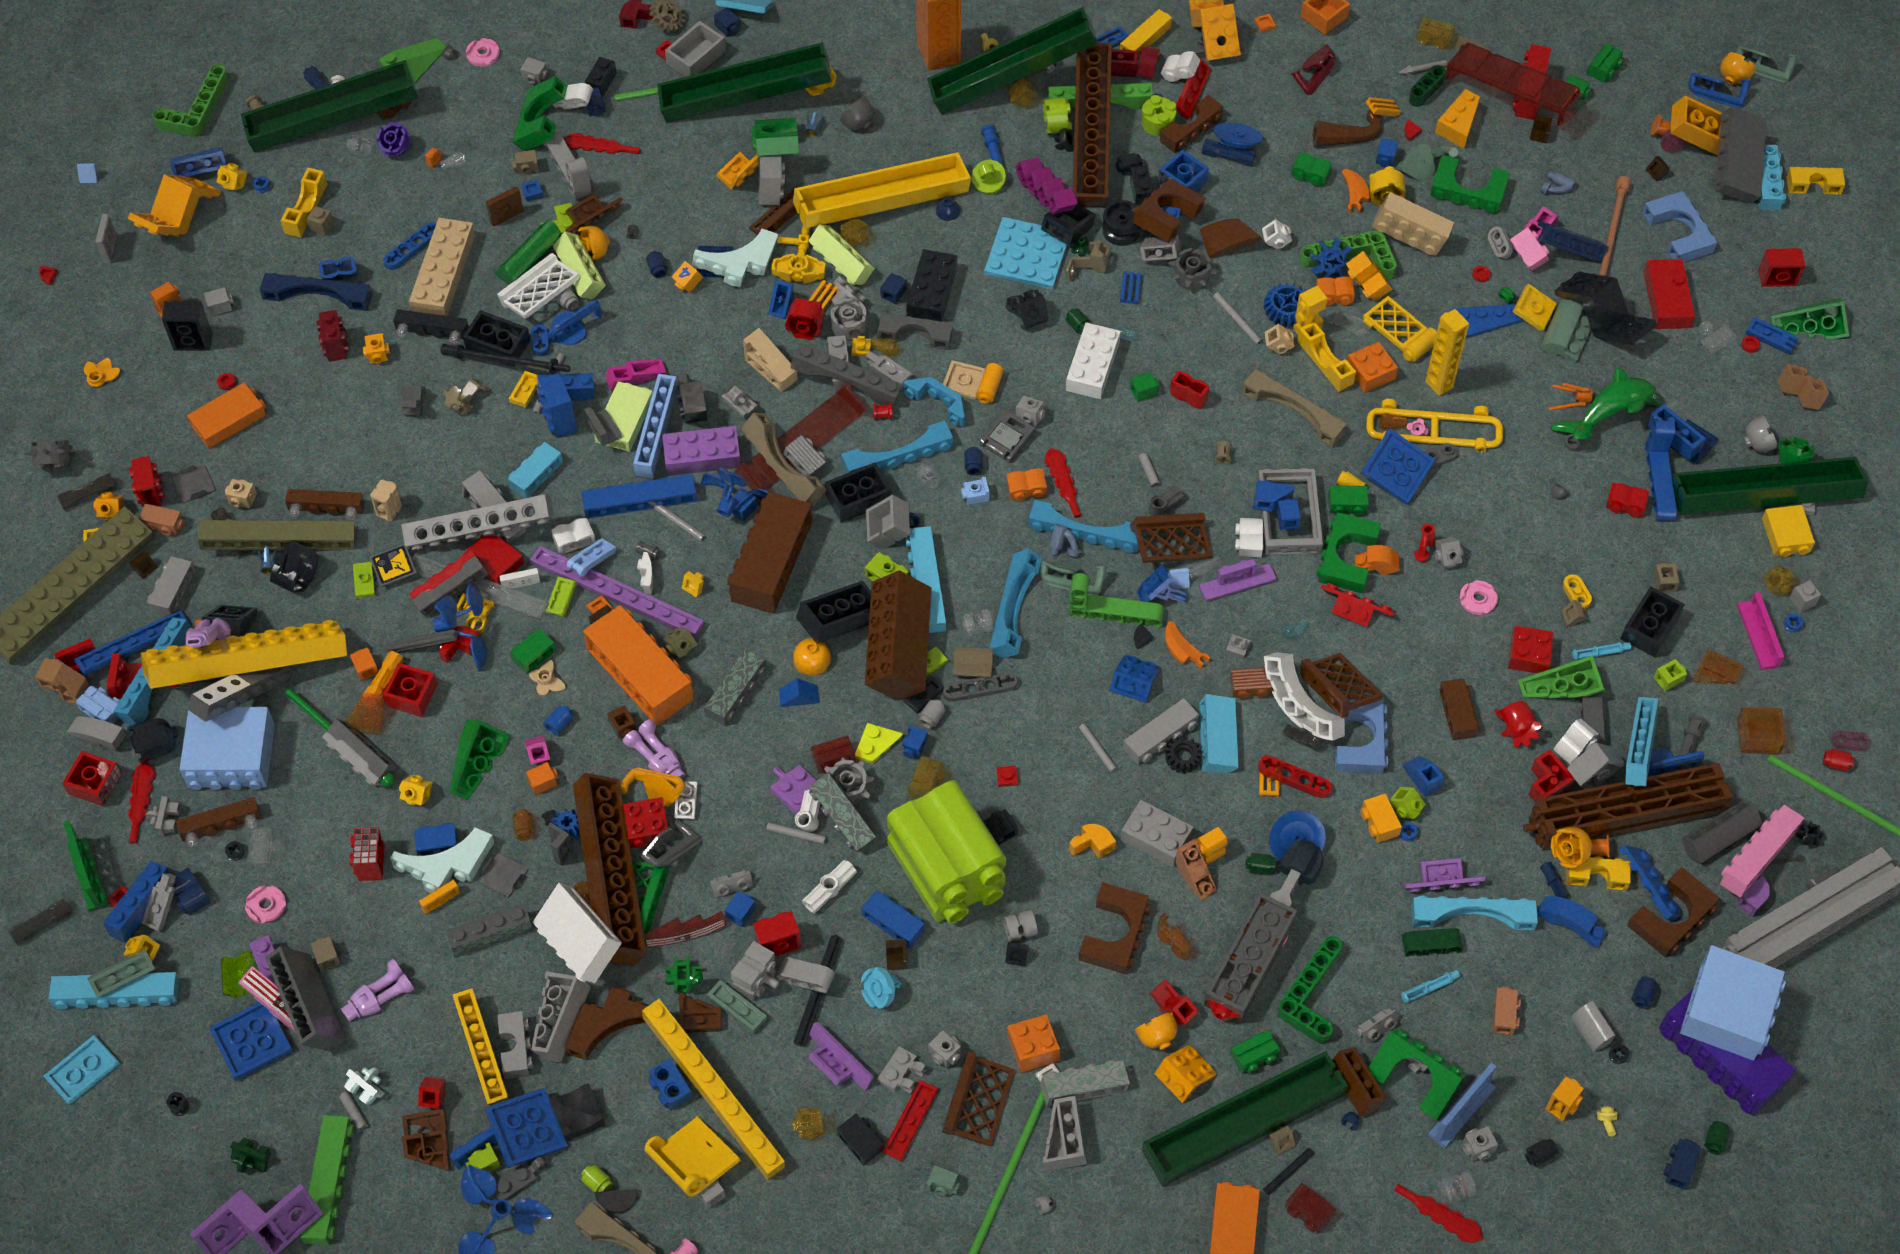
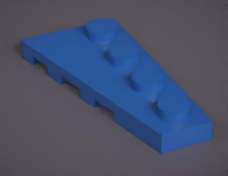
(1489, 318)
(1651, 881)

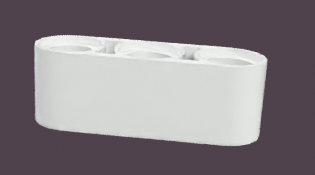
(576, 96)

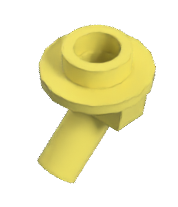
(988, 43)
(1606, 1115)

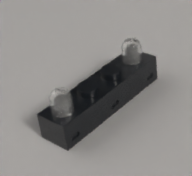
(430, 324)

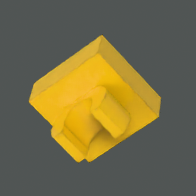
(860, 346)
(693, 583)

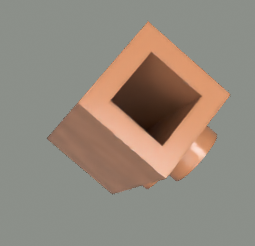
(162, 519)
(1505, 1011)

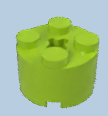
(1157, 114)
(1056, 115)

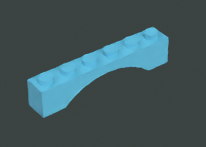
(1517, 914)

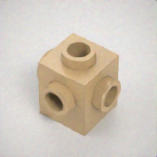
(1279, 339)
(240, 493)

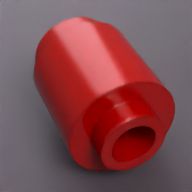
(1838, 760)

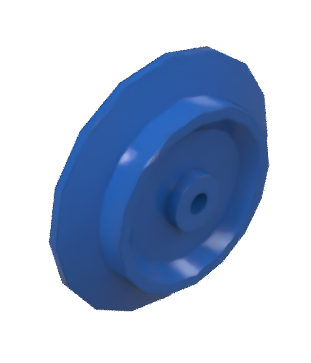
(1237, 135)
(1295, 827)

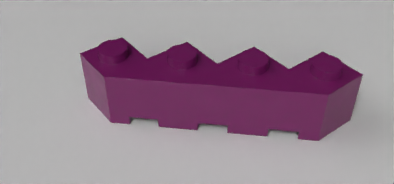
(1042, 183)

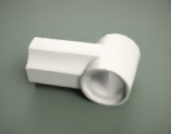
(810, 810)

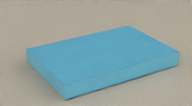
(757, 6)
(81, 1069)

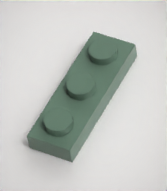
(121, 973)
(737, 1006)

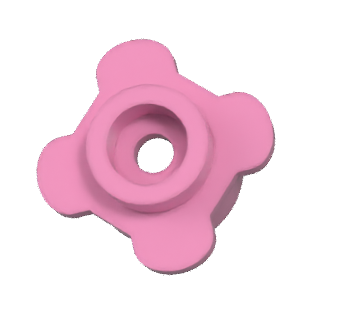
(1417, 424)

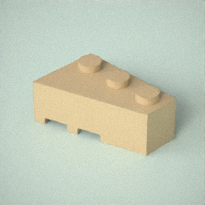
(768, 360)

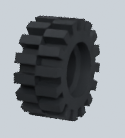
(1183, 765)

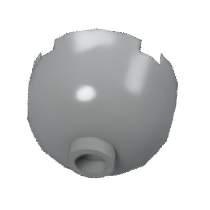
(1759, 436)

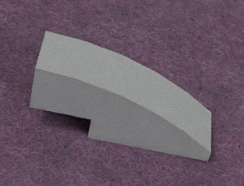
(97, 732)

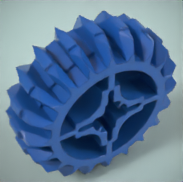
(1285, 298)

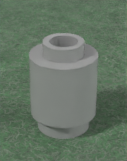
(568, 299)
(932, 714)

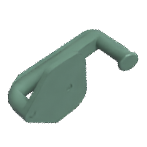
(1767, 71)
(1420, 161)
(1064, 582)

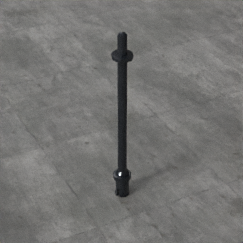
(459, 352)

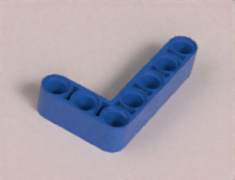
(1660, 475)

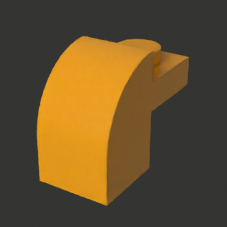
(1095, 837)

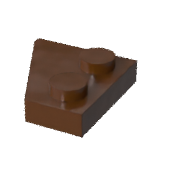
(698, 1016)

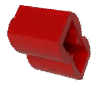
(1190, 390)
(1627, 499)

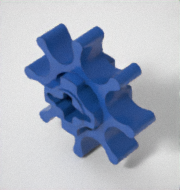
(1331, 253)

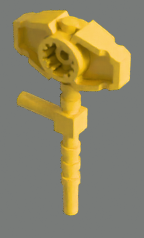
(800, 266)

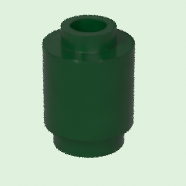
(1077, 320)
(1261, 863)
(1717, 1137)

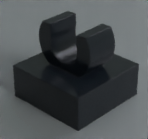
(1065, 141)
(1016, 954)

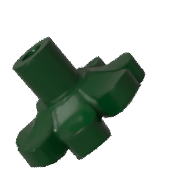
(1080, 246)

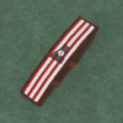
(678, 932)

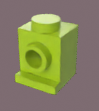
(1670, 675)
(484, 1159)

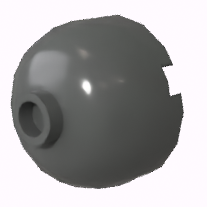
(859, 116)

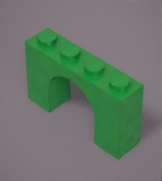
(531, 129)
(775, 136)
(1447, 188)
(1334, 570)
(1445, 1077)

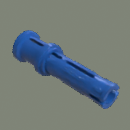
(992, 142)

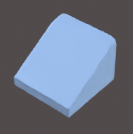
(87, 173)
(1180, 578)

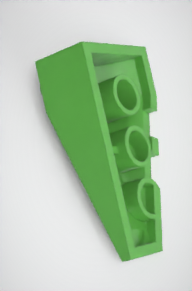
(417, 56)
(1569, 680)

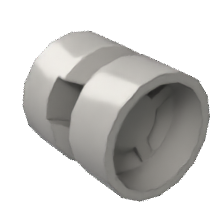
(1020, 925)

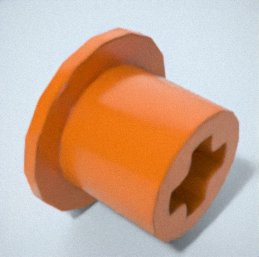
(1660, 125)
(1601, 847)

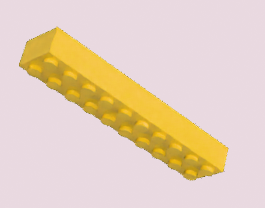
(881, 190)
(244, 654)

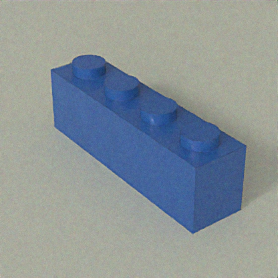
(131, 908)

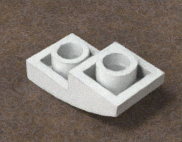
(645, 568)
(686, 803)

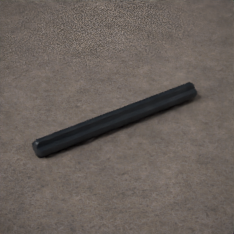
(815, 996)

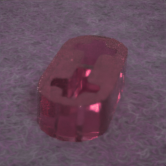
(1850, 740)

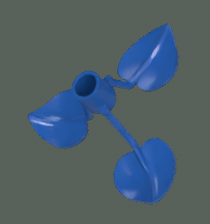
(728, 502)
(448, 621)
(480, 1185)

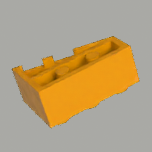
(1458, 118)

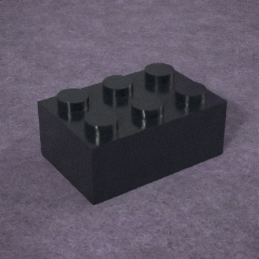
(187, 326)
(496, 336)
(857, 491)
(1652, 621)

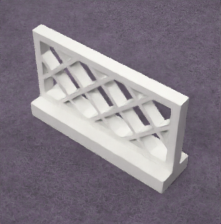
(533, 280)

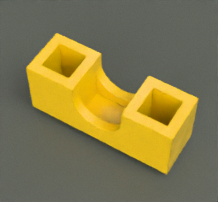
(1828, 178)
(1308, 307)
(1614, 871)

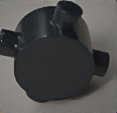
(548, 816)

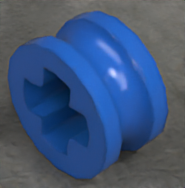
(261, 189)
(1789, 619)
(1403, 835)

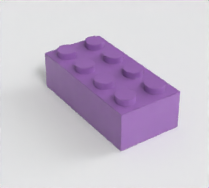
(701, 450)

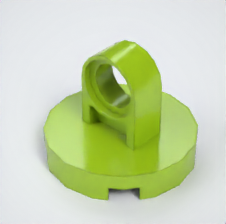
(989, 177)

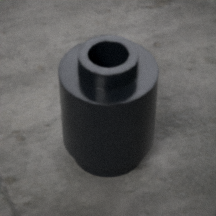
(1125, 162)
(1541, 1152)

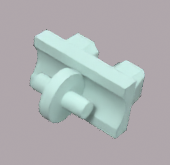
(357, 1080)

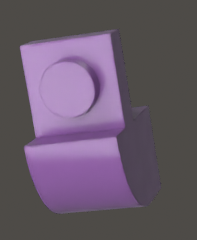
(1755, 896)

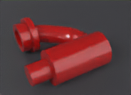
(1428, 539)

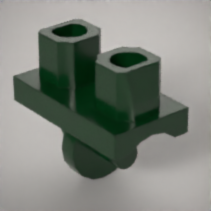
(248, 1158)

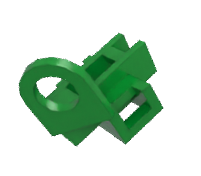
(686, 976)

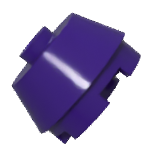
(393, 139)

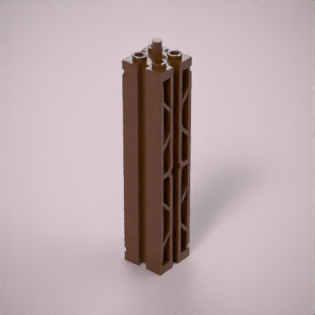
(1630, 809)

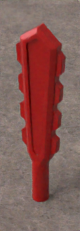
(589, 143)
(1056, 462)
(142, 787)
(1453, 1221)

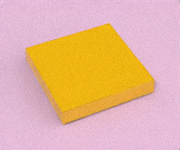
(1534, 307)

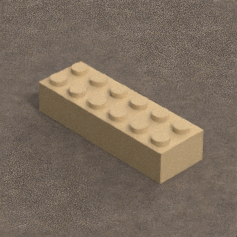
(442, 267)

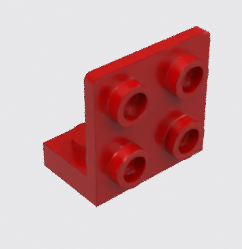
(120, 675)

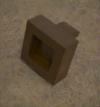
(1657, 168)
(143, 565)

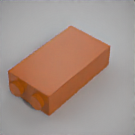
(227, 415)
(1234, 1219)

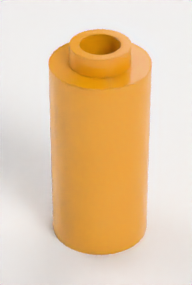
(989, 383)

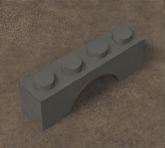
(937, 333)

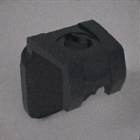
(1030, 297)
(295, 568)

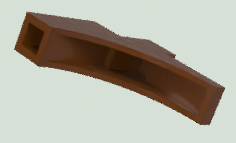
(596, 1023)

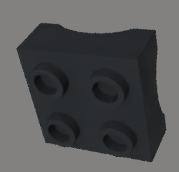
(577, 1112)

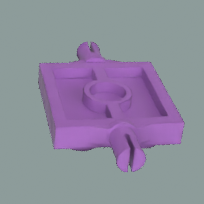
(791, 787)

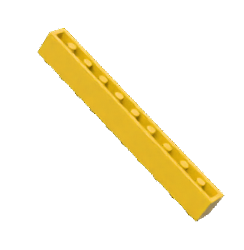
(713, 1089)

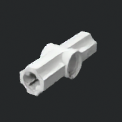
(821, 894)

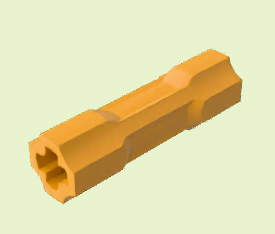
(385, 673)

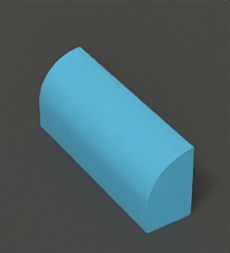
(1218, 734)

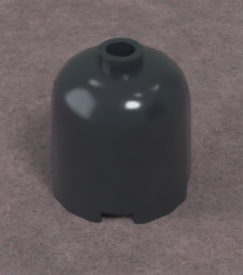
(152, 738)

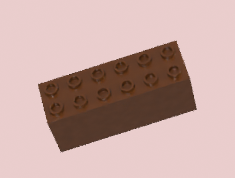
(770, 552)
(898, 636)

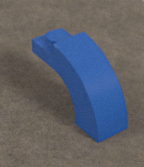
(1574, 916)

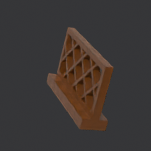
(1166, 523)
(1329, 690)
(960, 1094)

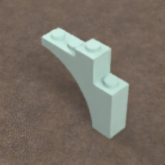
(734, 264)
(438, 869)

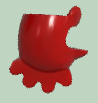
(1519, 723)

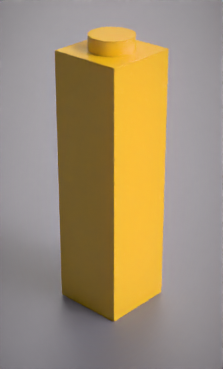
(1148, 32)

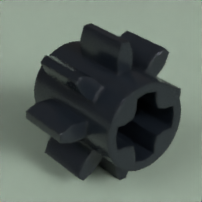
(1805, 832)

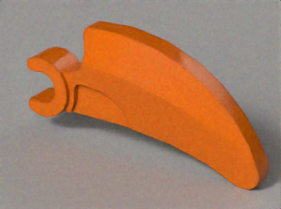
(1357, 189)
(1181, 648)

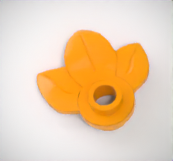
(102, 371)

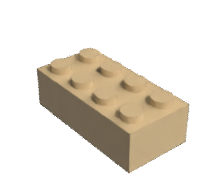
(1412, 224)

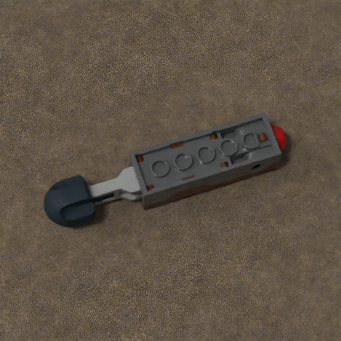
(1262, 936)

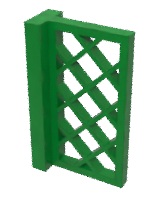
(86, 869)
(653, 893)

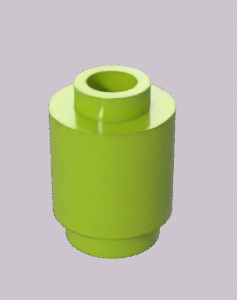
(596, 1179)

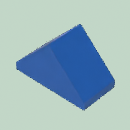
(781, 299)
(798, 693)

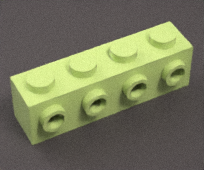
(841, 255)
(575, 256)

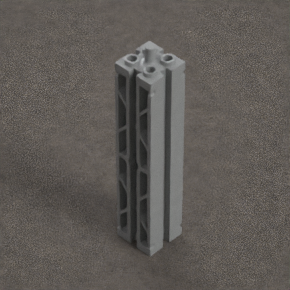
(1819, 911)

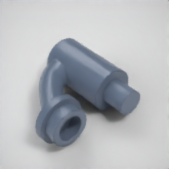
(1563, 182)
(1057, 540)

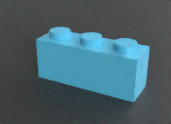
(535, 470)

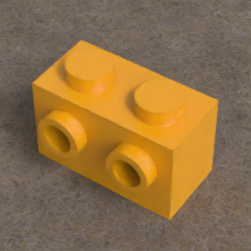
(1380, 818)
(1565, 1099)

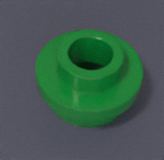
(1507, 295)

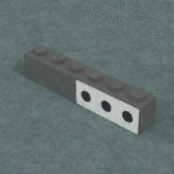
(235, 690)

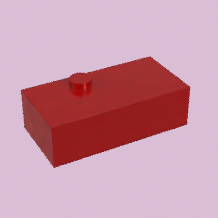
(1669, 293)

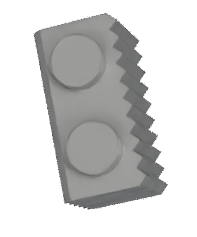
(1159, 249)
(804, 456)

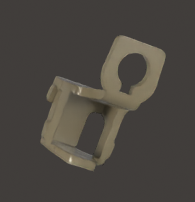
(1097, 260)
(460, 399)

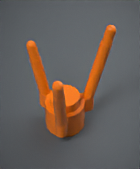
(1583, 395)

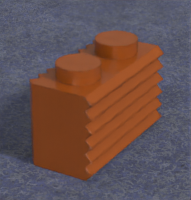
(1250, 683)

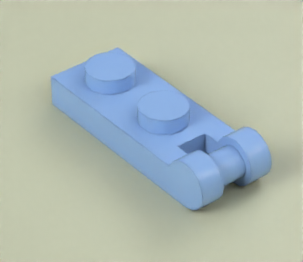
(591, 556)

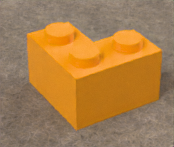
(1368, 274)

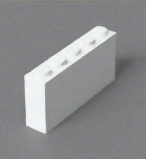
(576, 933)

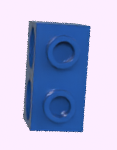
(673, 1083)

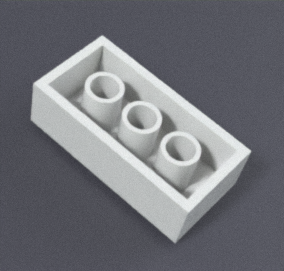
(1093, 360)

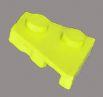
(875, 742)

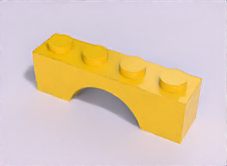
(312, 188)
(1314, 343)

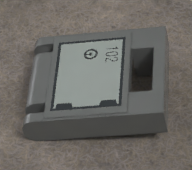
(1005, 438)

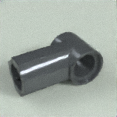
(1162, 503)

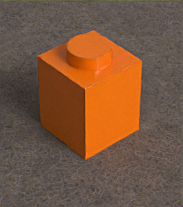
(364, 663)
(542, 778)

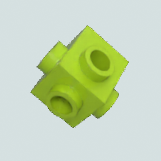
(1407, 802)

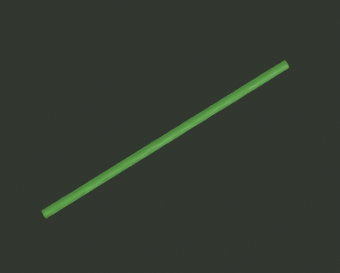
(1833, 794)
(1007, 1175)

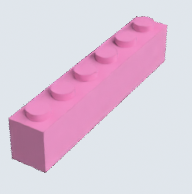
(1761, 850)

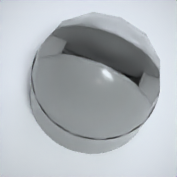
(1044, 1202)

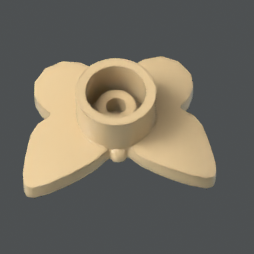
(546, 679)

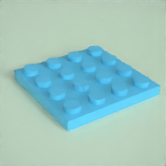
(1025, 254)

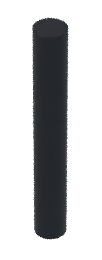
(1287, 1172)

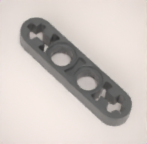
(979, 684)

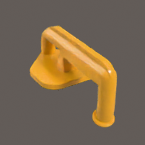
(656, 784)

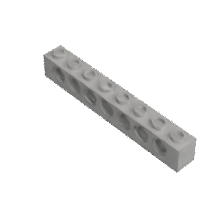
(413, 531)

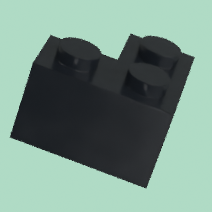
(693, 402)

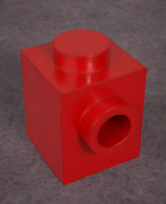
(431, 1092)

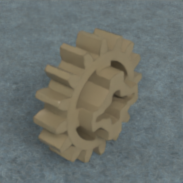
(667, 15)

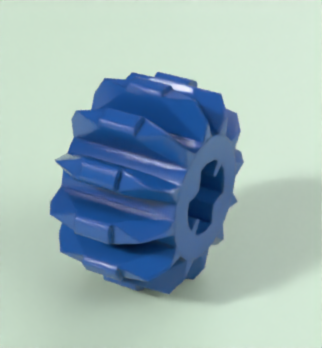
(567, 818)

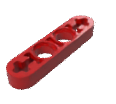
(1293, 780)

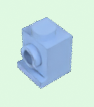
(975, 491)

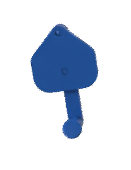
(1716, 96)
(567, 326)
(1664, 762)

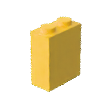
(1788, 530)

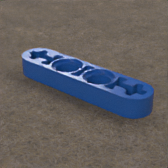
(410, 245)

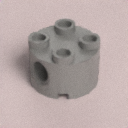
(849, 318)

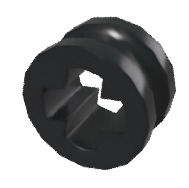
(237, 855)
(1624, 1051)

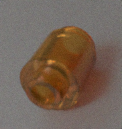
(523, 825)

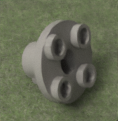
(846, 291)

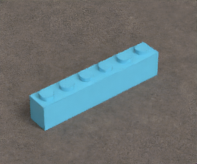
(926, 571)
(1641, 741)
(144, 990)

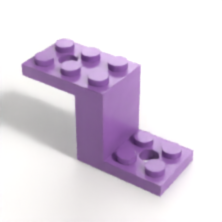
(270, 1229)

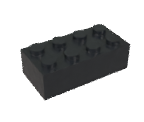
(932, 285)
(836, 612)

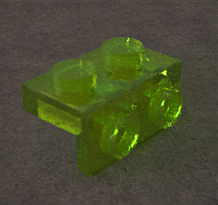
(232, 972)

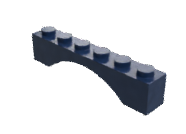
(280, 287)

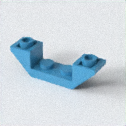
(918, 387)

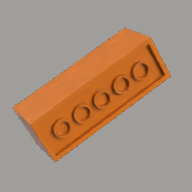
(939, 32)
(639, 664)

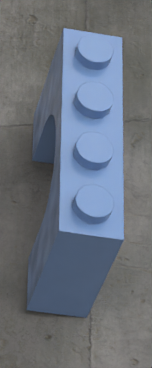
(1679, 207)
(1370, 757)

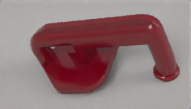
(1322, 69)

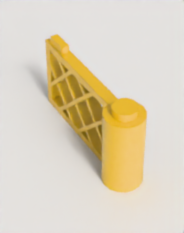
(1417, 342)

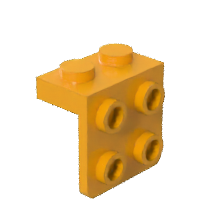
(737, 169)
(1184, 1072)

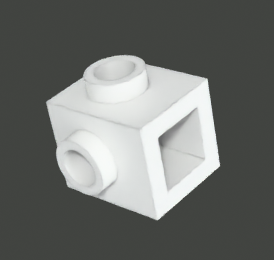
(1277, 234)

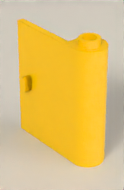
(689, 1157)

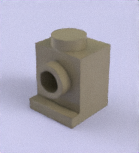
(525, 162)
(1666, 577)

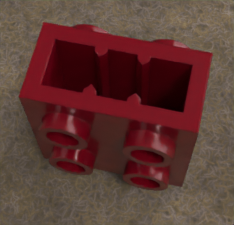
(332, 335)

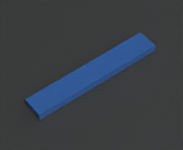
(125, 645)

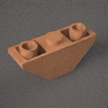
(1194, 870)

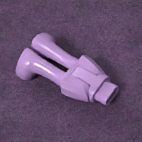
(206, 633)
(664, 760)
(365, 1002)

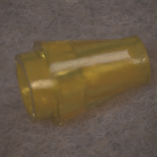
(885, 346)

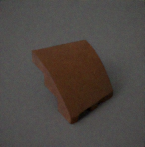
(1227, 236)
(431, 1146)

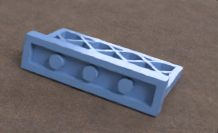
(1464, 1108)

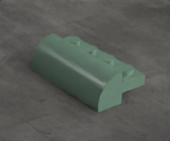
(1567, 330)

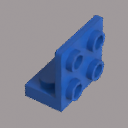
(1134, 678)

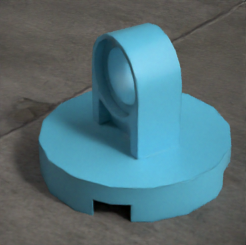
(879, 987)

